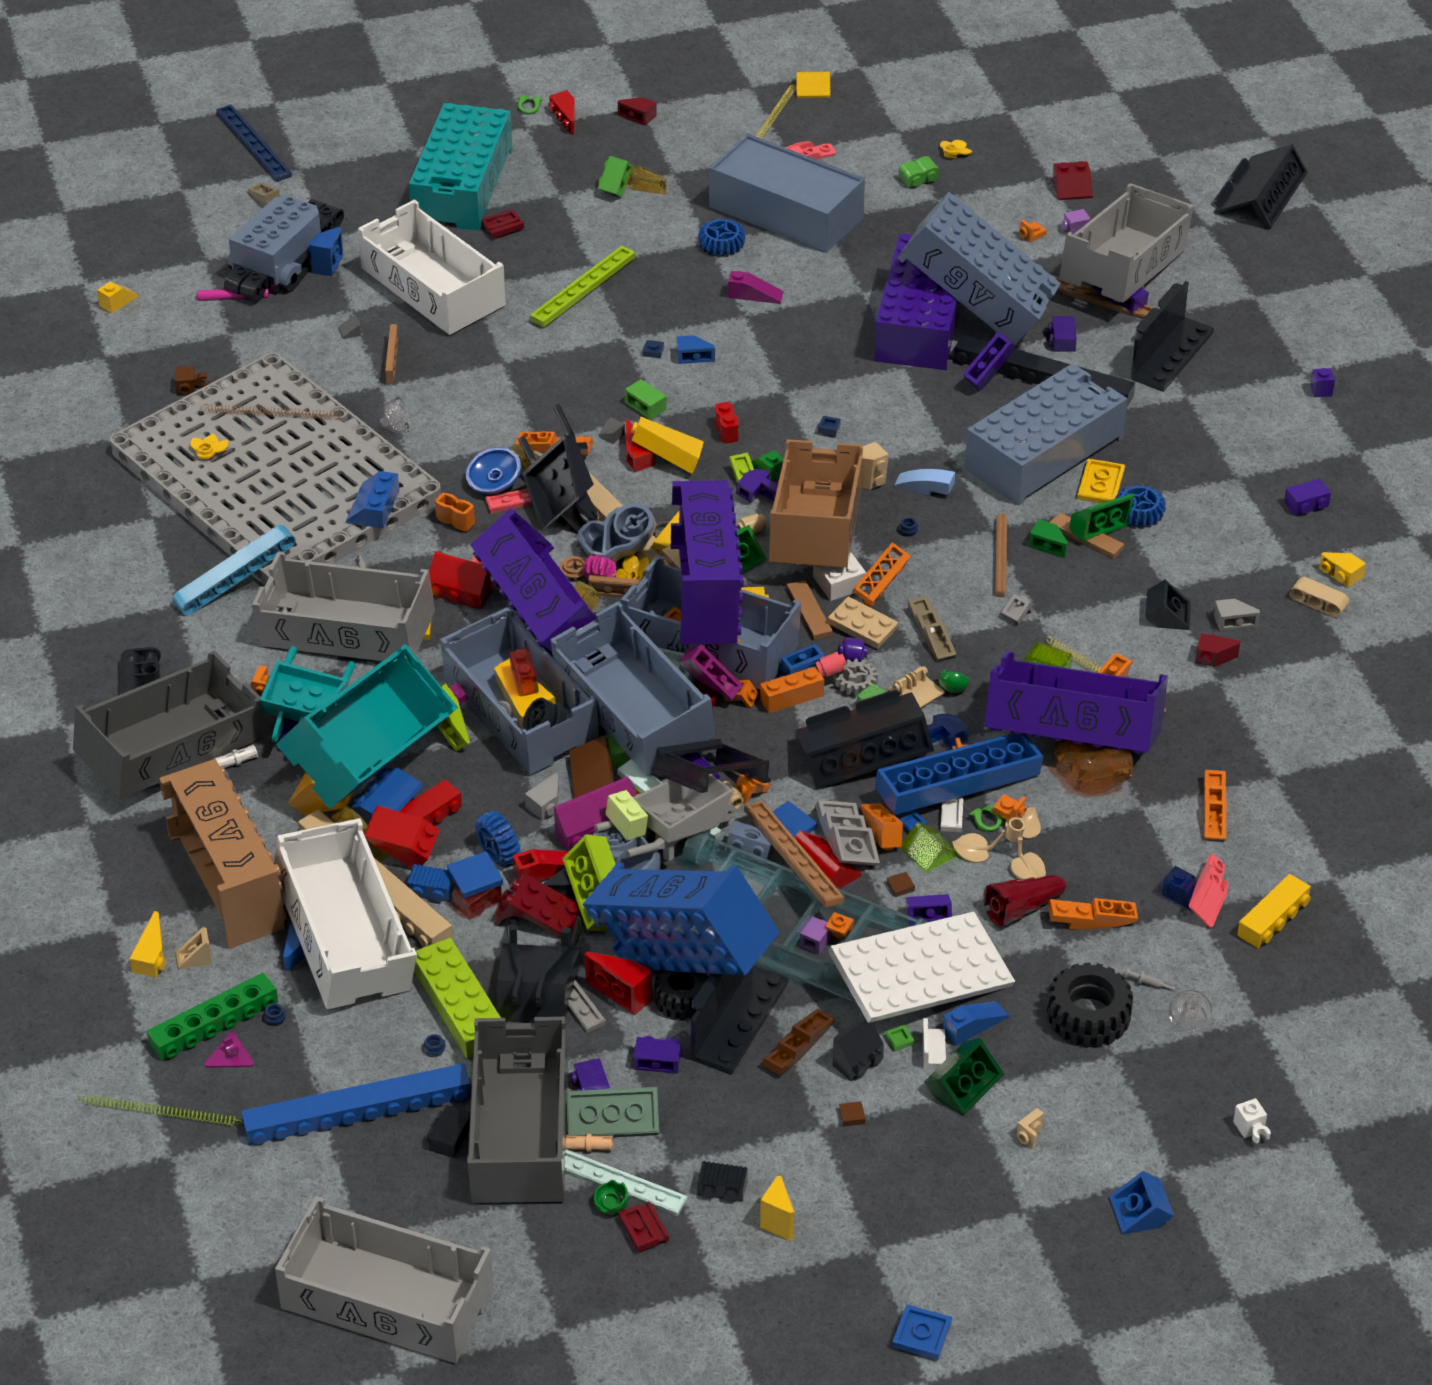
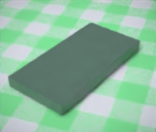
(613, 1112)

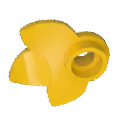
(955, 147)
(209, 446)
(633, 567)

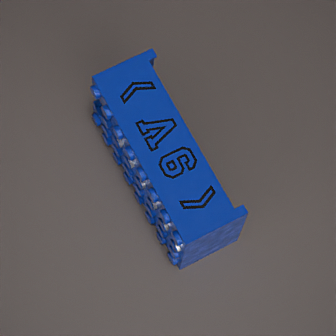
(683, 919)

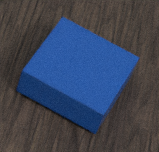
(910, 821)

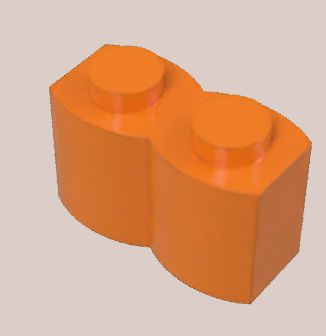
(454, 511)

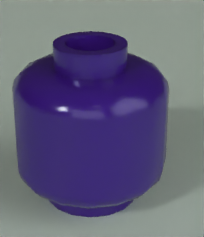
(853, 649)

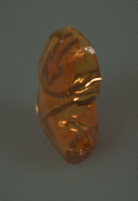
(1090, 767)

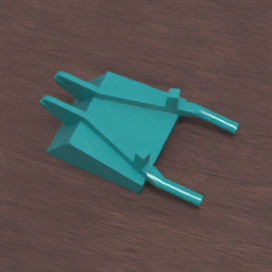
(299, 691)

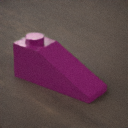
(749, 287)
(710, 671)

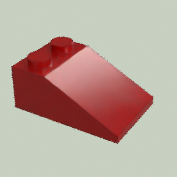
(402, 835)
(620, 980)

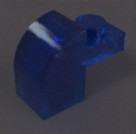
(948, 728)

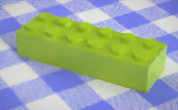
(453, 991)

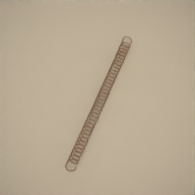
(271, 411)

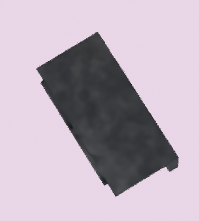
(1264, 182)
(1167, 340)
(871, 737)
(731, 1015)

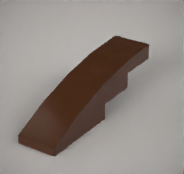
(798, 1042)

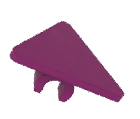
(230, 1054)

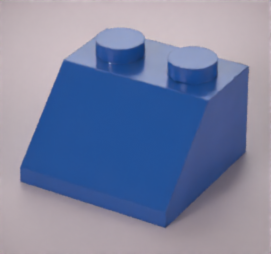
(326, 251)
(1141, 1204)

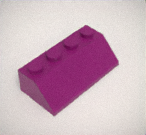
(580, 814)

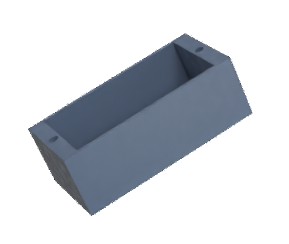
(786, 192)

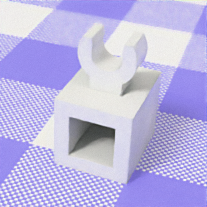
(1251, 1120)

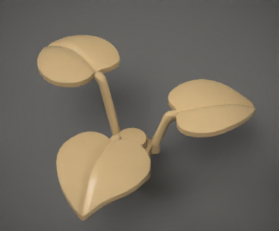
(974, 847)

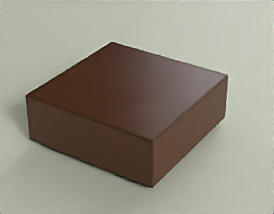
(900, 884)
(852, 1113)

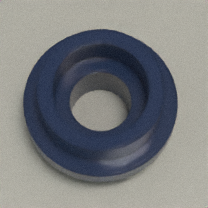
(908, 526)
(274, 1014)
(434, 1045)

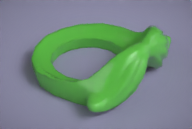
(522, 99)
(977, 816)

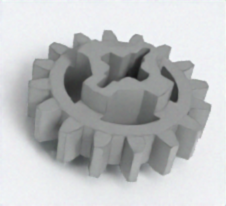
(856, 677)

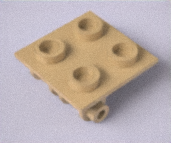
(921, 686)

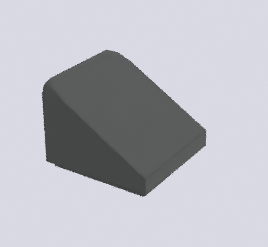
(350, 328)

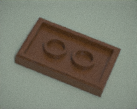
(591, 766)

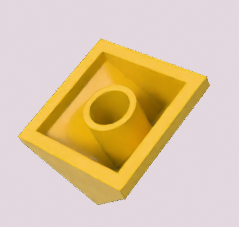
(813, 84)
(777, 1211)

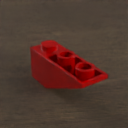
(563, 107)
(637, 455)
(538, 863)

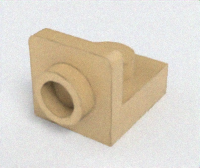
(1029, 1127)

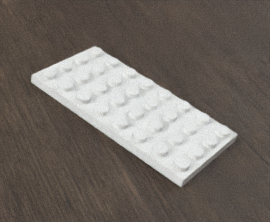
(921, 966)

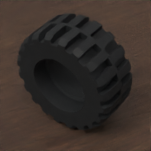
(1085, 1025)

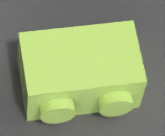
(626, 815)

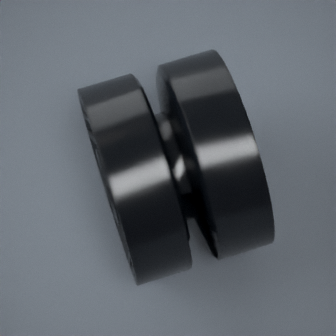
(542, 711)

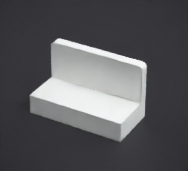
(933, 1046)

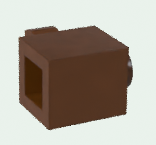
(187, 380)

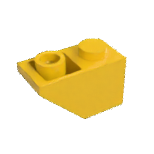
(1343, 567)

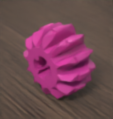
(599, 567)

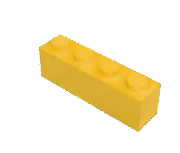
(1274, 911)

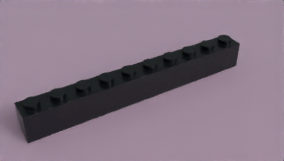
(1035, 367)

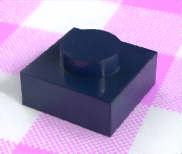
(653, 349)
(829, 425)

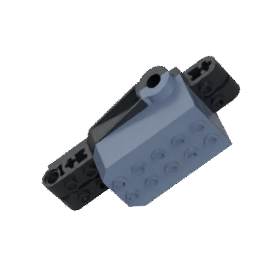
(274, 245)

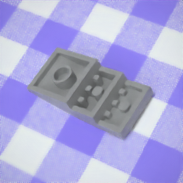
(847, 833)

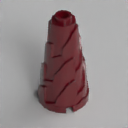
(1016, 897)

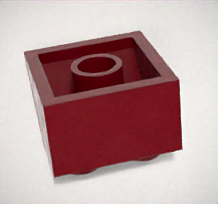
(1072, 180)

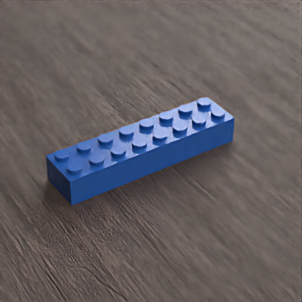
(958, 772)

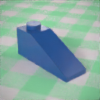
(971, 1020)

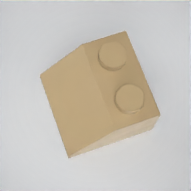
(874, 466)

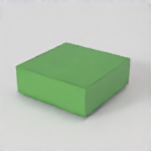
(899, 1038)

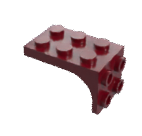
(537, 904)

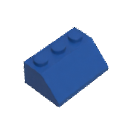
(375, 500)
(389, 790)

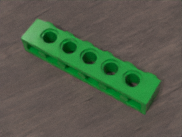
(212, 1016)

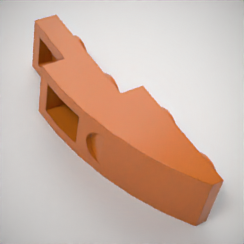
(544, 440)
(1098, 915)

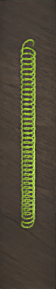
(159, 1109)

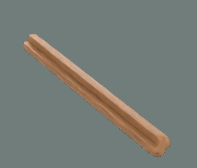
(1001, 554)

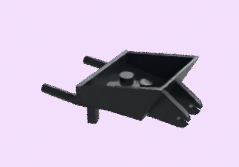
(559, 479)
(536, 977)

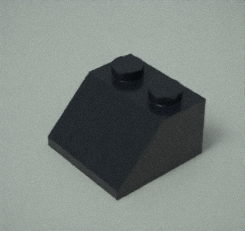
(1167, 607)
(857, 1049)

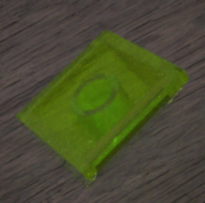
(927, 847)

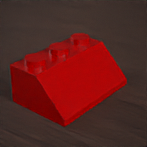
(459, 580)
(822, 854)

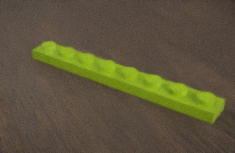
(582, 286)

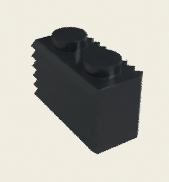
(450, 1131)
(722, 1181)

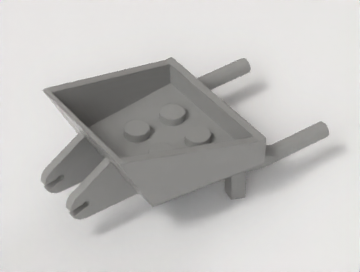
(679, 813)

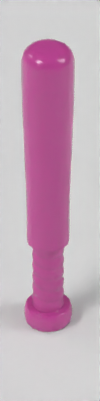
(206, 295)

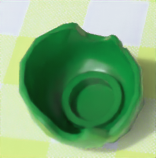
(953, 682)
(611, 1197)

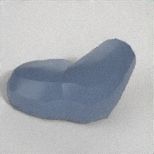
(620, 534)
(619, 845)

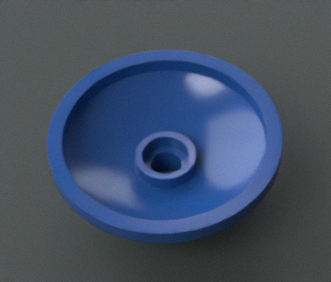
(493, 470)

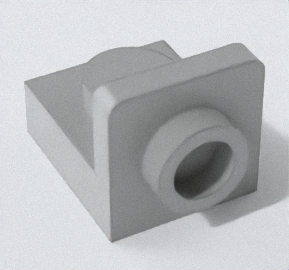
(1017, 608)

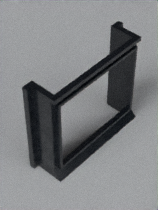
(697, 776)

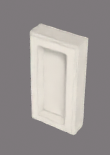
(952, 815)

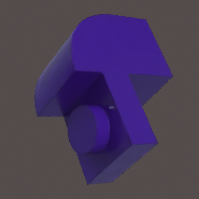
(756, 482)

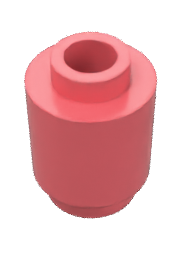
(831, 664)

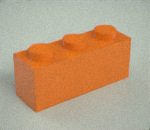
(792, 689)

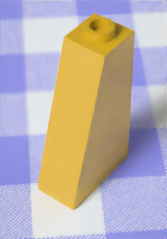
(668, 443)
(507, 685)

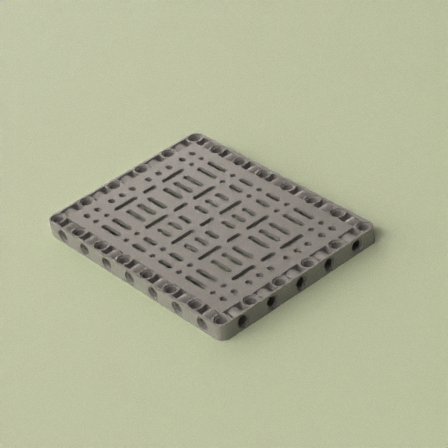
(263, 381)

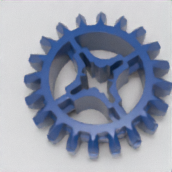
(721, 237)
(1147, 505)
(497, 838)

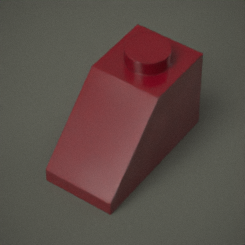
(637, 109)
(1216, 650)

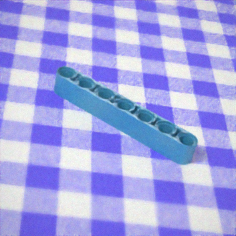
(233, 570)

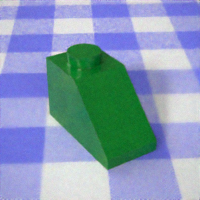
(770, 462)
(1048, 538)

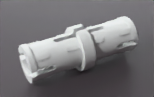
(236, 757)

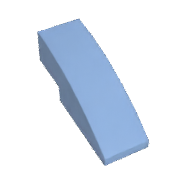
(926, 480)

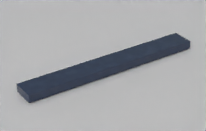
(254, 143)

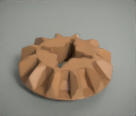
(568, 564)

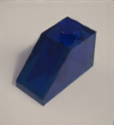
(1179, 886)

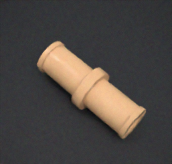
(589, 1142)

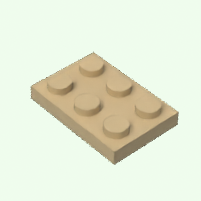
(862, 622)

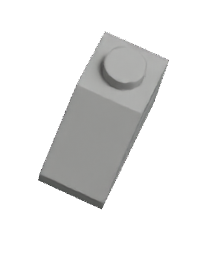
(1235, 614)
(543, 797)

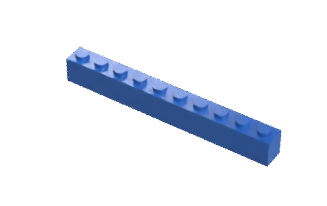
(356, 1104)

